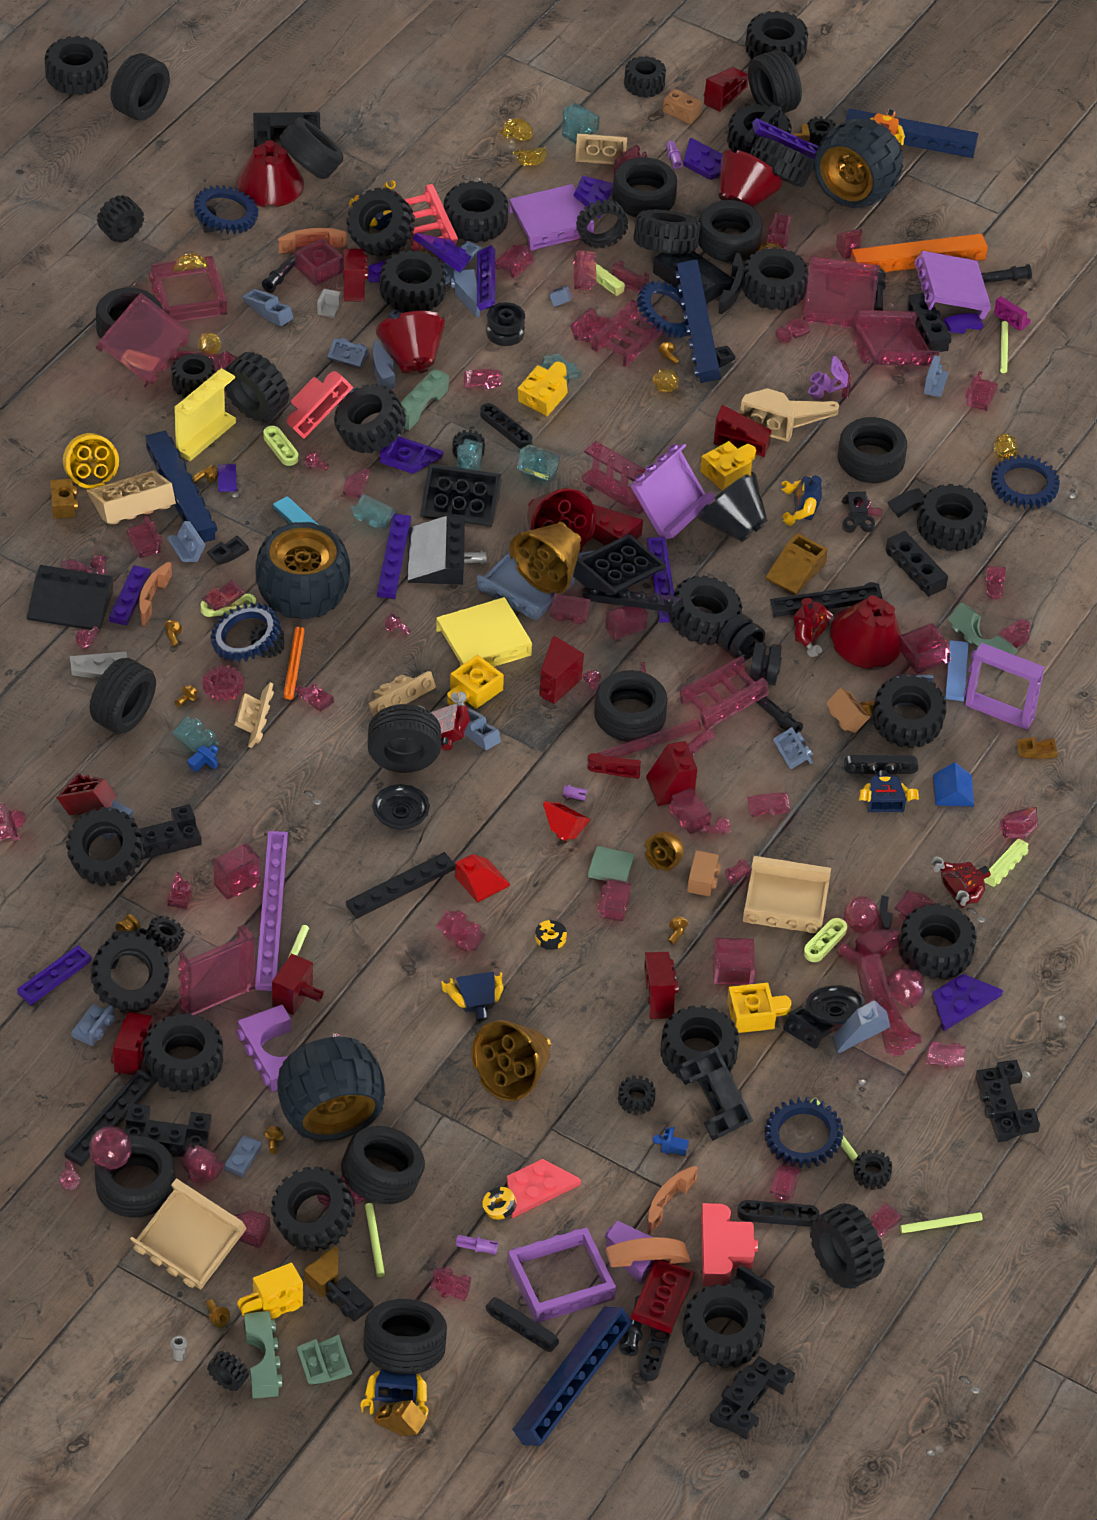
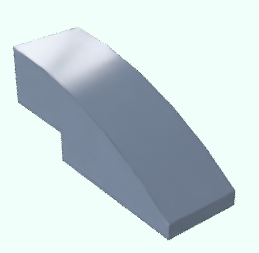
(268, 307)
(383, 366)
(480, 731)

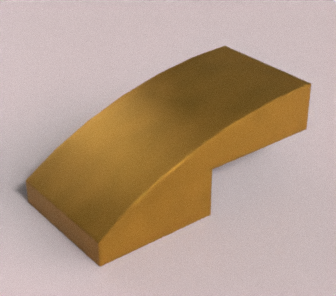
(1037, 749)

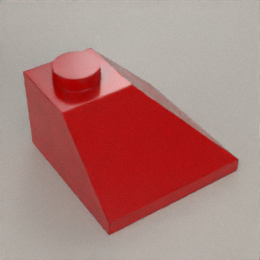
(564, 820)
(479, 877)

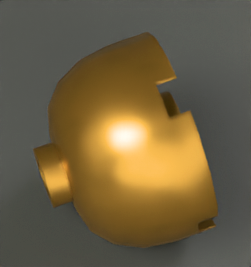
(664, 850)

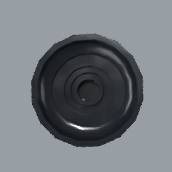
(401, 806)
(834, 1004)

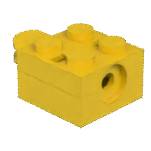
(544, 388)
(727, 463)
(477, 680)
(755, 1008)
(274, 1292)

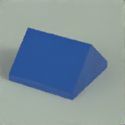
(953, 786)

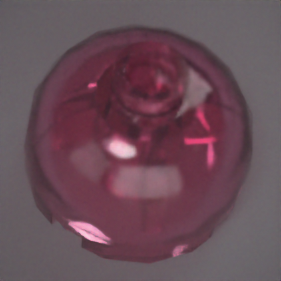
(906, 986)
(110, 1147)
(201, 1164)

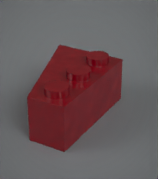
(724, 88)
(354, 274)
(741, 431)
(615, 525)
(86, 794)
(661, 984)
(129, 1045)

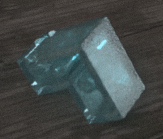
(578, 121)

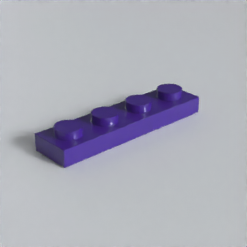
(129, 595)
(54, 975)

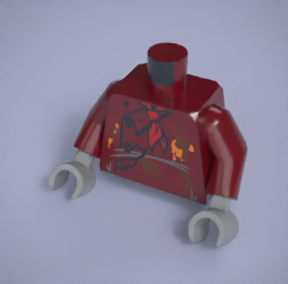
(810, 623)
(452, 720)
(962, 880)

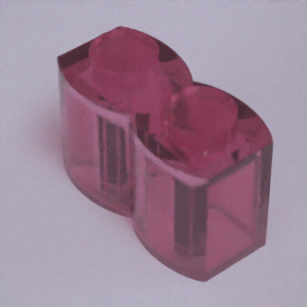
(615, 900)

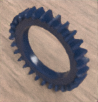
(246, 222)
(645, 305)
(1045, 496)
(219, 633)
(830, 1119)

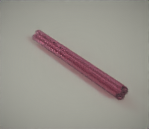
(652, 739)

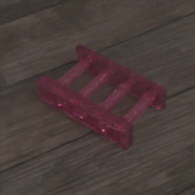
(622, 320)
(606, 483)
(730, 705)

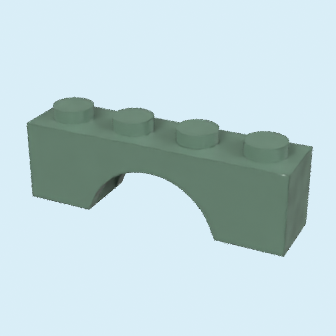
(434, 386)
(967, 621)
(259, 1333)

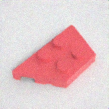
(539, 1184)

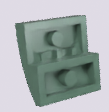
(611, 864)
(324, 1360)

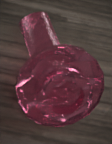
(312, 460)
(872, 511)
(99, 563)
(393, 622)
(84, 638)
(592, 678)
(722, 825)
(69, 1179)

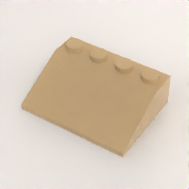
(132, 497)

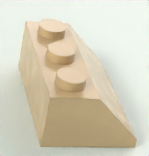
(599, 148)

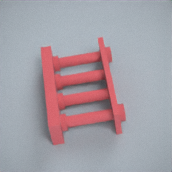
(437, 210)

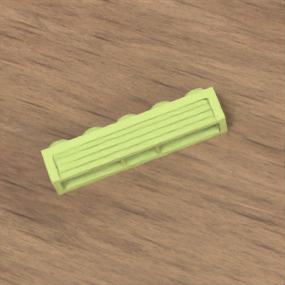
(609, 281)
(1007, 862)

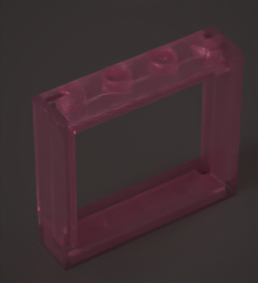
(192, 310)

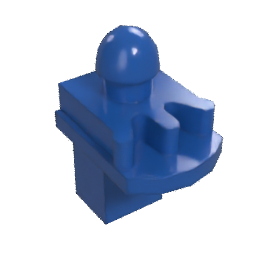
(203, 756)
(670, 1143)

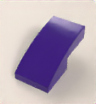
(961, 322)
(227, 478)

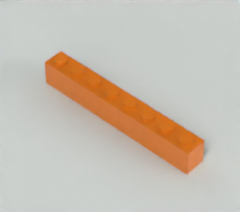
(903, 255)

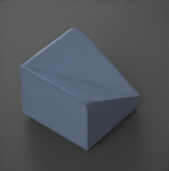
(560, 295)

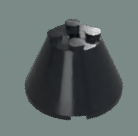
(737, 509)

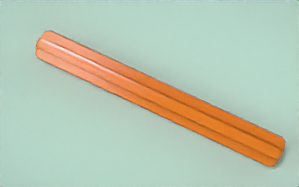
(293, 665)

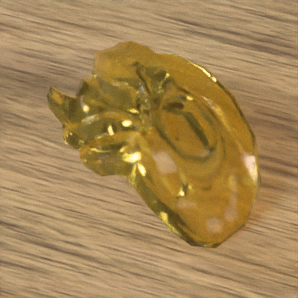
(517, 128)
(531, 157)
(190, 261)

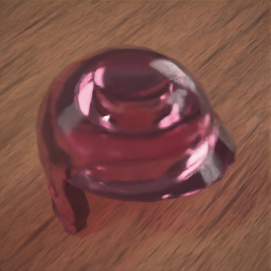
(861, 914)

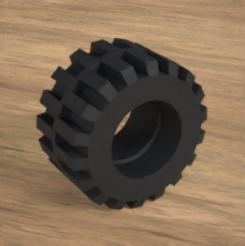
(645, 76)
(120, 218)
(191, 372)

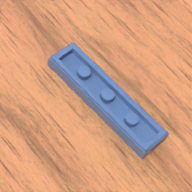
(957, 671)

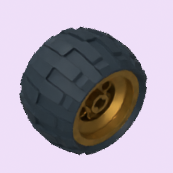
(858, 163)
(302, 570)
(331, 1088)

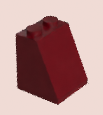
(560, 670)
(672, 773)

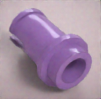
(574, 793)

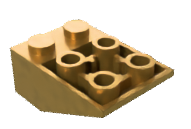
(797, 564)

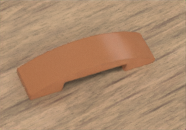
(304, 237)
(157, 579)
(681, 1181)
(642, 1249)

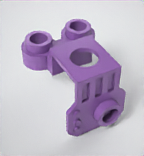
(822, 382)

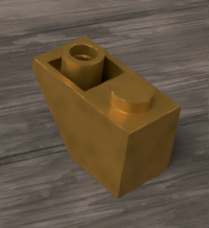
(322, 1271)
(401, 1418)

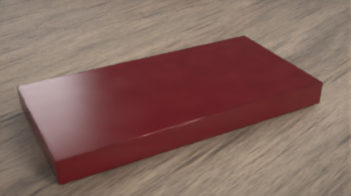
(663, 1295)

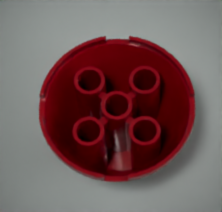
(270, 176)
(746, 178)
(412, 339)
(564, 506)
(867, 633)

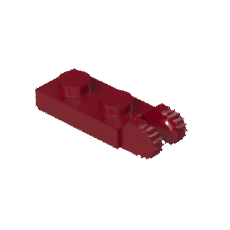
(614, 766)

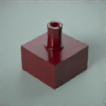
(294, 984)

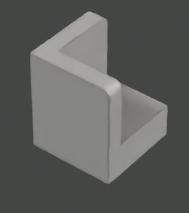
(328, 303)

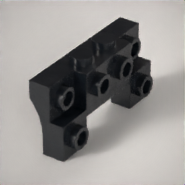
(272, 125)
(171, 835)
(719, 1090)
(1000, 1103)
(171, 1135)
(745, 1392)

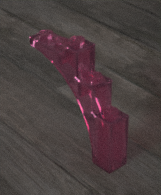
(875, 987)

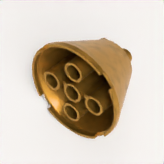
(546, 556)
(509, 1058)

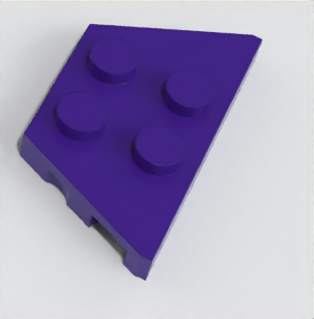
(702, 159)
(591, 190)
(445, 250)
(409, 455)
(962, 998)

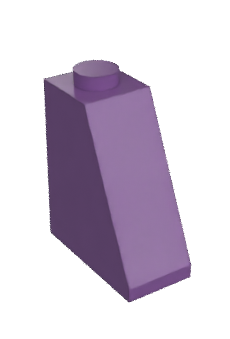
(622, 1232)

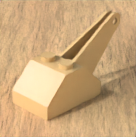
(781, 415)

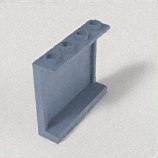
(506, 582)

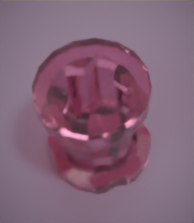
(738, 871)

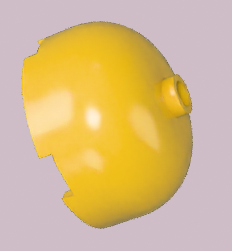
(86, 454)

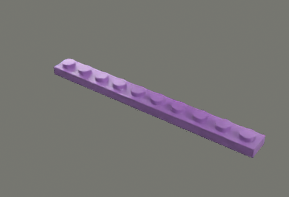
(271, 910)

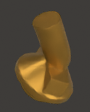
(666, 350)
(210, 473)
(172, 629)
(189, 693)
(868, 706)
(677, 924)
(273, 1134)
(219, 1316)

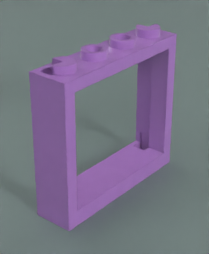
(1011, 664)
(570, 1302)

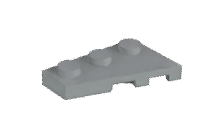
(93, 664)

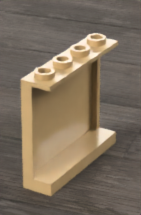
(787, 894)
(189, 1235)

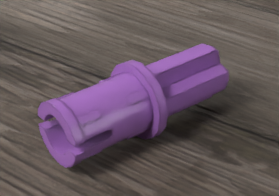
(674, 155)
(477, 1244)

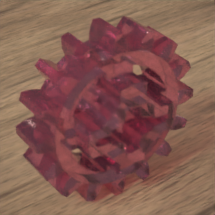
(223, 682)

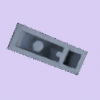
(466, 289)
(861, 1025)

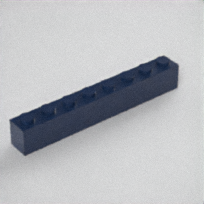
(930, 135)
(698, 319)
(187, 498)
(572, 1376)

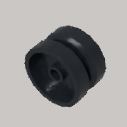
(505, 324)
(740, 635)
(766, 663)

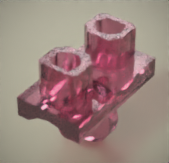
(11, 820)
(946, 1054)
(450, 1284)

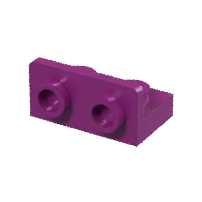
(1011, 313)

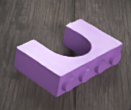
(255, 1032)

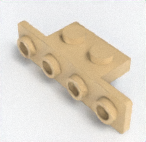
(401, 691)
(252, 714)

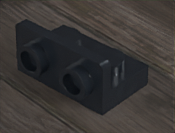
(806, 1028)
(759, 1287)
(348, 1298)

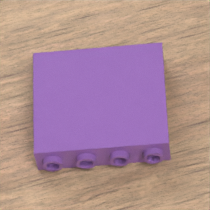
(549, 216)
(952, 282)
(670, 492)

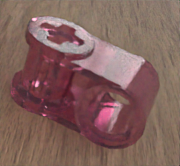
(995, 581)
(1017, 632)

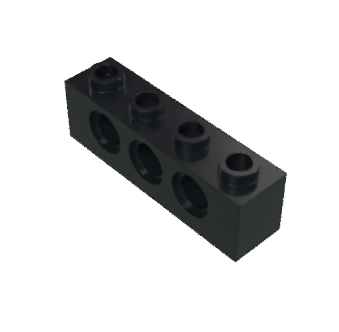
(929, 323)
(916, 563)

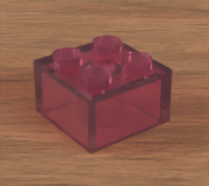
(319, 261)
(925, 648)
(237, 871)
(733, 961)

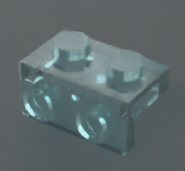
(571, 368)
(372, 511)
(193, 734)

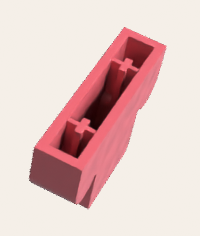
(316, 402)
(724, 1244)

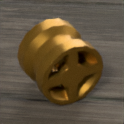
(129, 923)

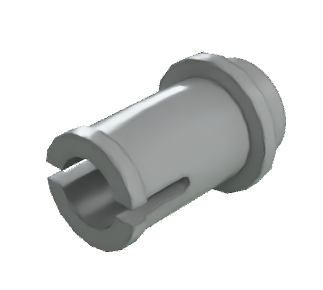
(477, 557)
(178, 1345)

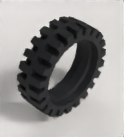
(596, 210)

